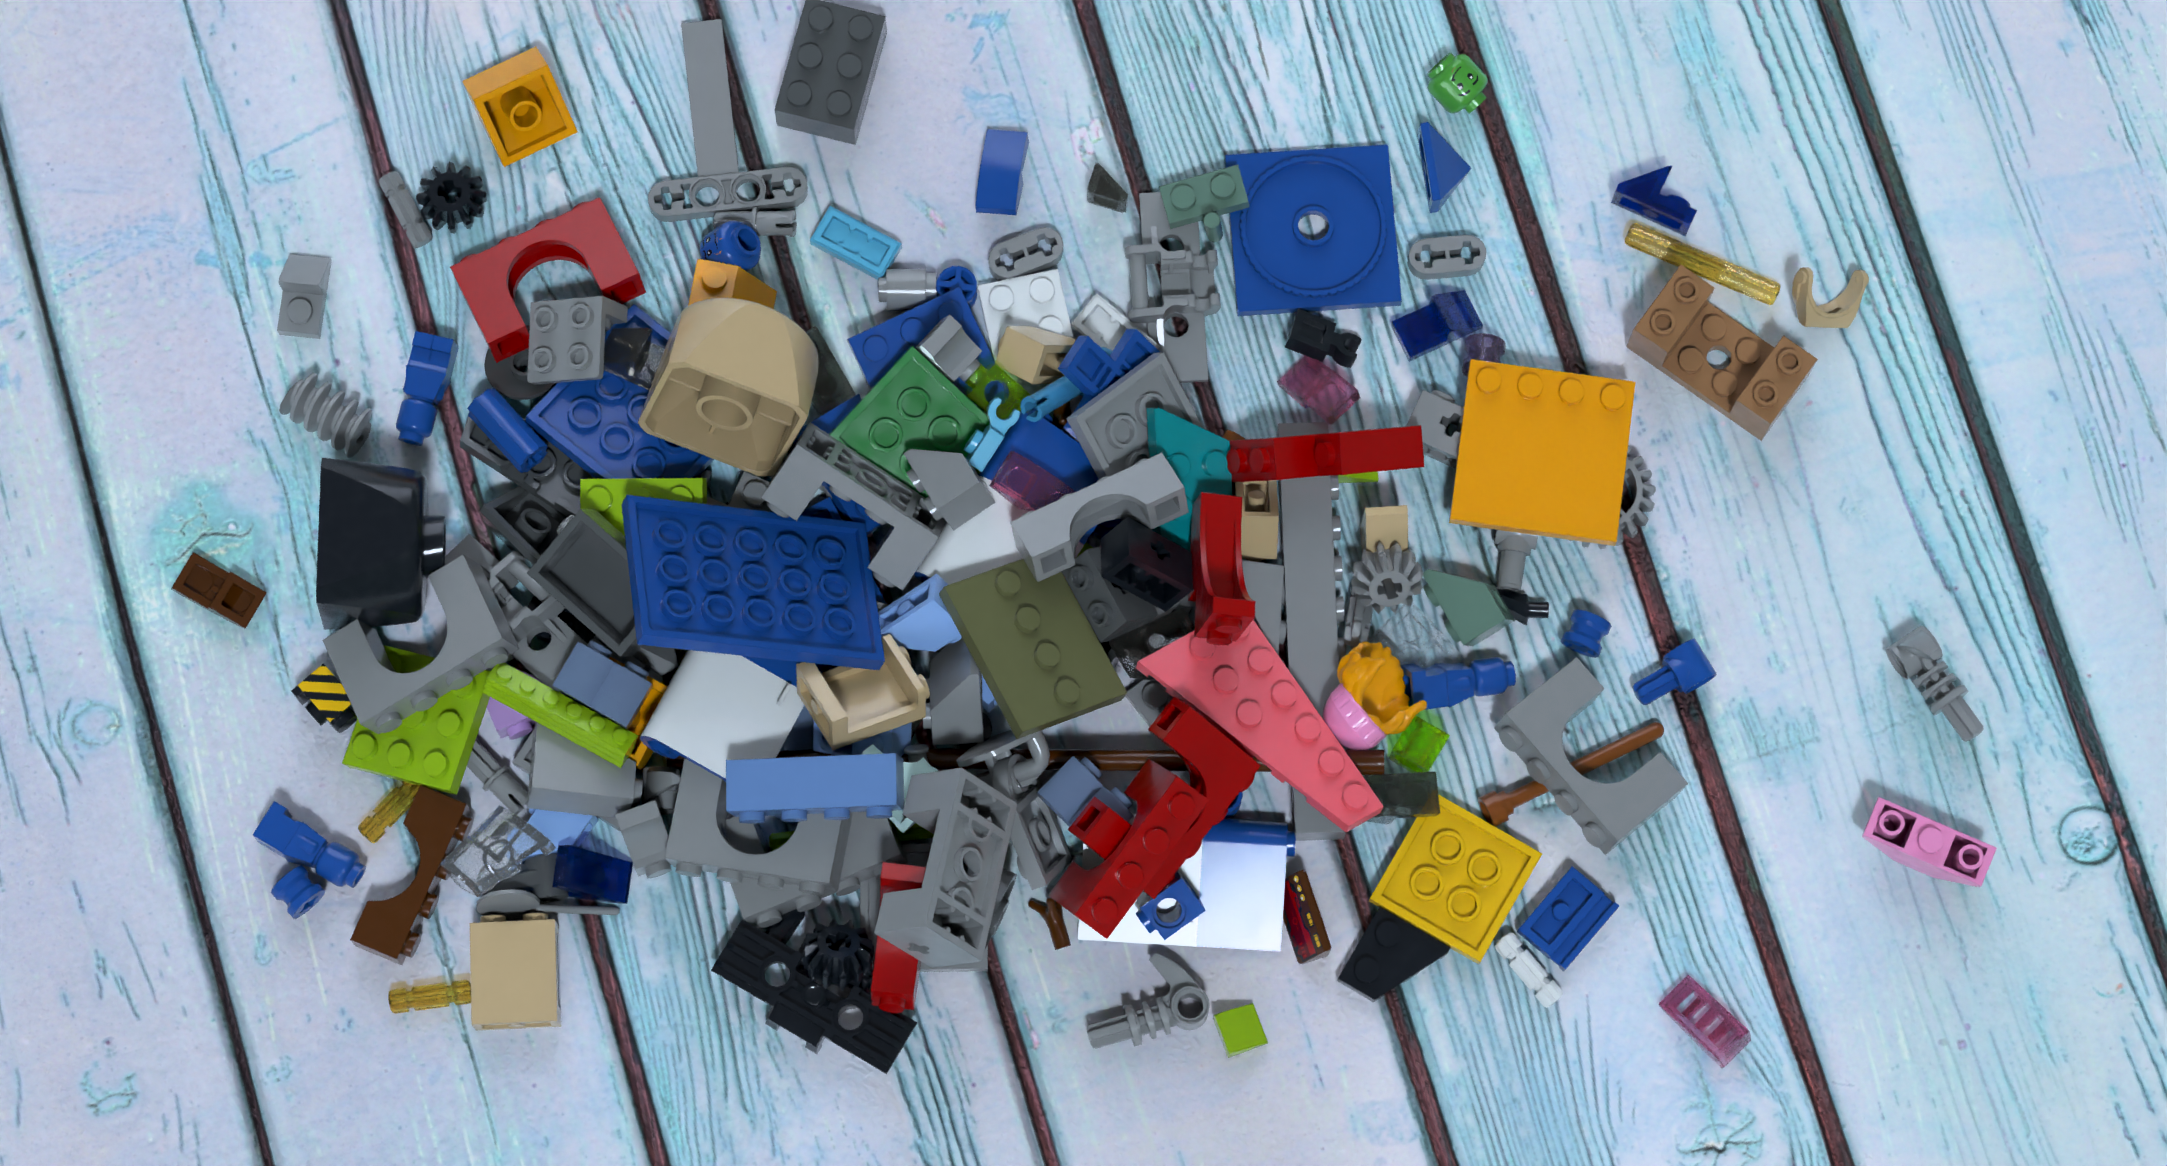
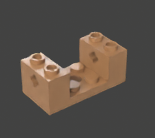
(1686, 327)

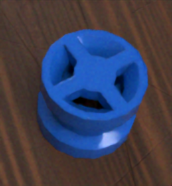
(958, 277)
(1586, 633)
(297, 891)

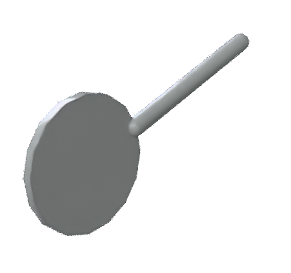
(516, 903)

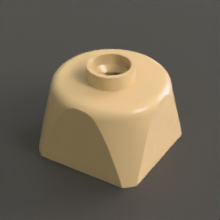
(733, 384)

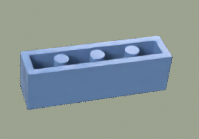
(815, 786)

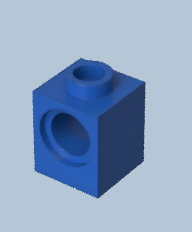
(1187, 909)

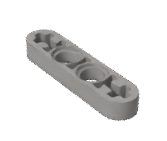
(727, 187)

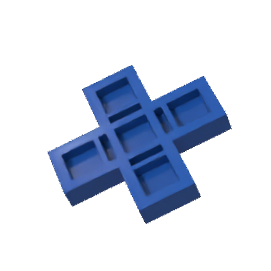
(1095, 370)

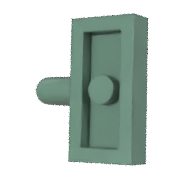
(1205, 199)

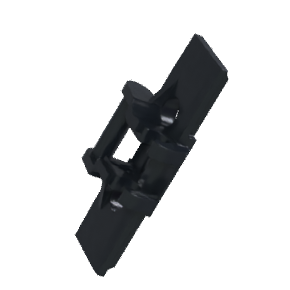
(806, 1006)

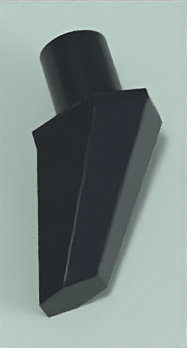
(1522, 608)
(786, 927)

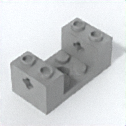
(886, 500)
(953, 910)

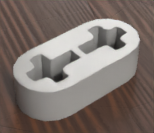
(1023, 246)
(1445, 248)

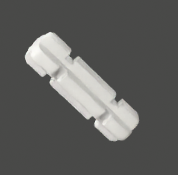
(1528, 969)

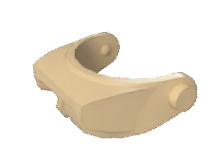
(1836, 313)

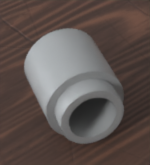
(906, 288)

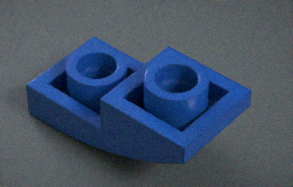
(1001, 172)

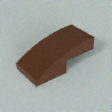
(218, 591)

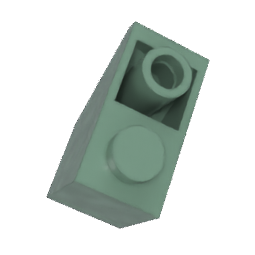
(1471, 606)

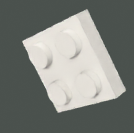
(1024, 301)

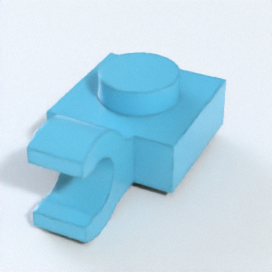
(984, 444)

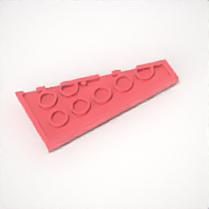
(1266, 714)

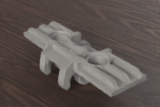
(1185, 288)
(522, 621)

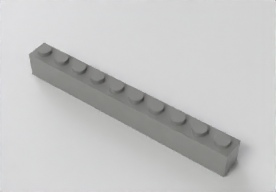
(1311, 603)

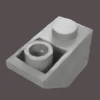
(951, 483)

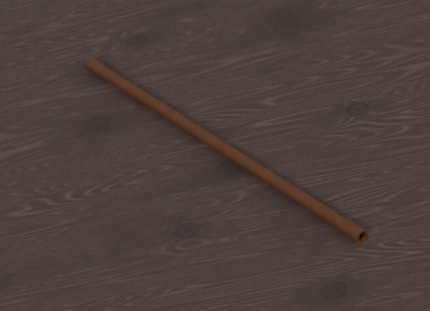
(1367, 761)

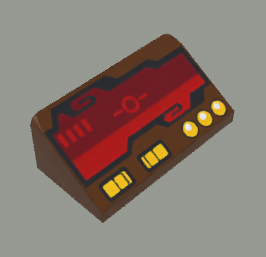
(1304, 920)

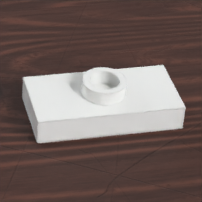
(1104, 323)

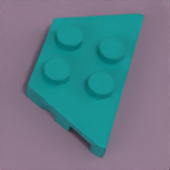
(1196, 459)

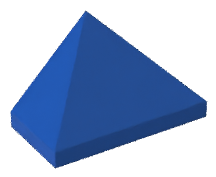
(1441, 166)

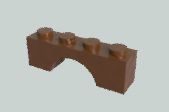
(392, 925)

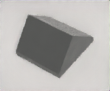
(522, 523)

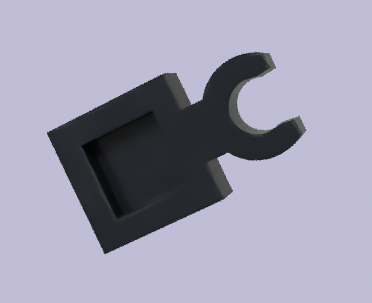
(1316, 339)

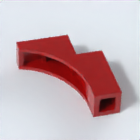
(1326, 454)
(1217, 569)

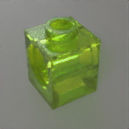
(1013, 391)
(1419, 746)

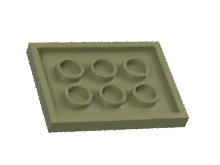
(1032, 646)

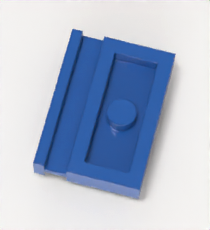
(1567, 918)

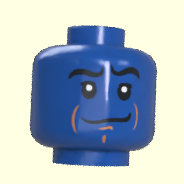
(732, 244)

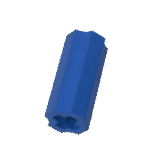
(507, 430)

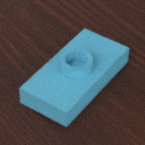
(855, 243)

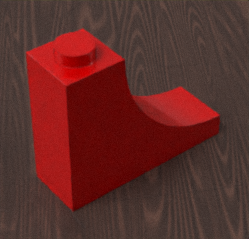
(894, 970)

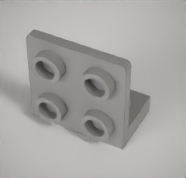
(570, 338)

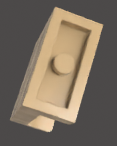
(863, 702)
(514, 973)

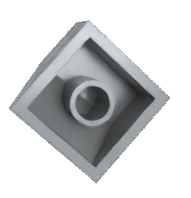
(955, 697)

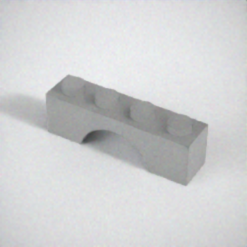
(1144, 492)

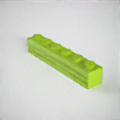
(560, 714)

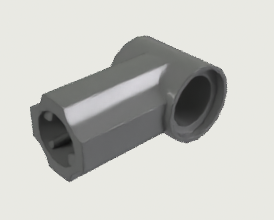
(535, 878)

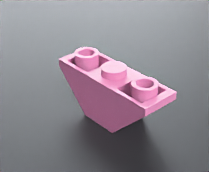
(1927, 845)

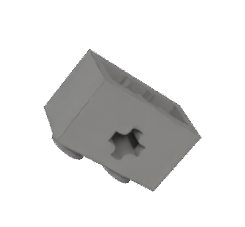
(1435, 414)

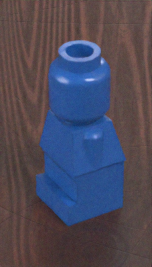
(425, 384)
(1454, 682)
(306, 847)

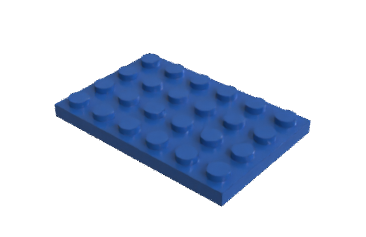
(751, 583)

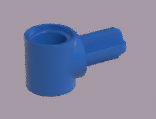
(1682, 669)

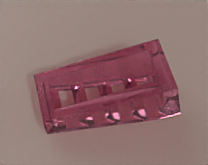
(1722, 1055)

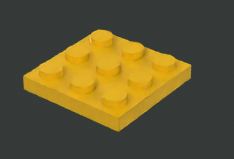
(1456, 878)

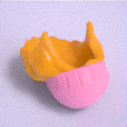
(1369, 698)

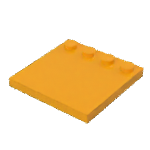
(1542, 452)

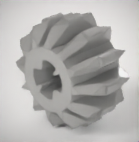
(1387, 577)

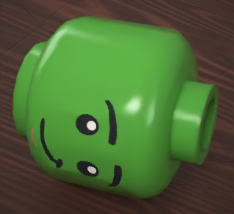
(1457, 83)

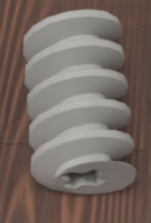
(327, 415)

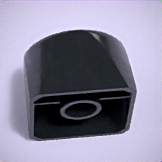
(375, 544)

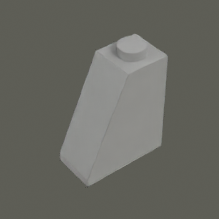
(576, 780)

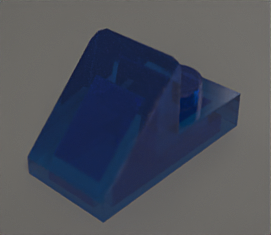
(1643, 197)
(1437, 324)
(592, 875)

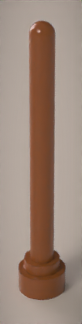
(1498, 806)

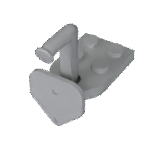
(1035, 829)

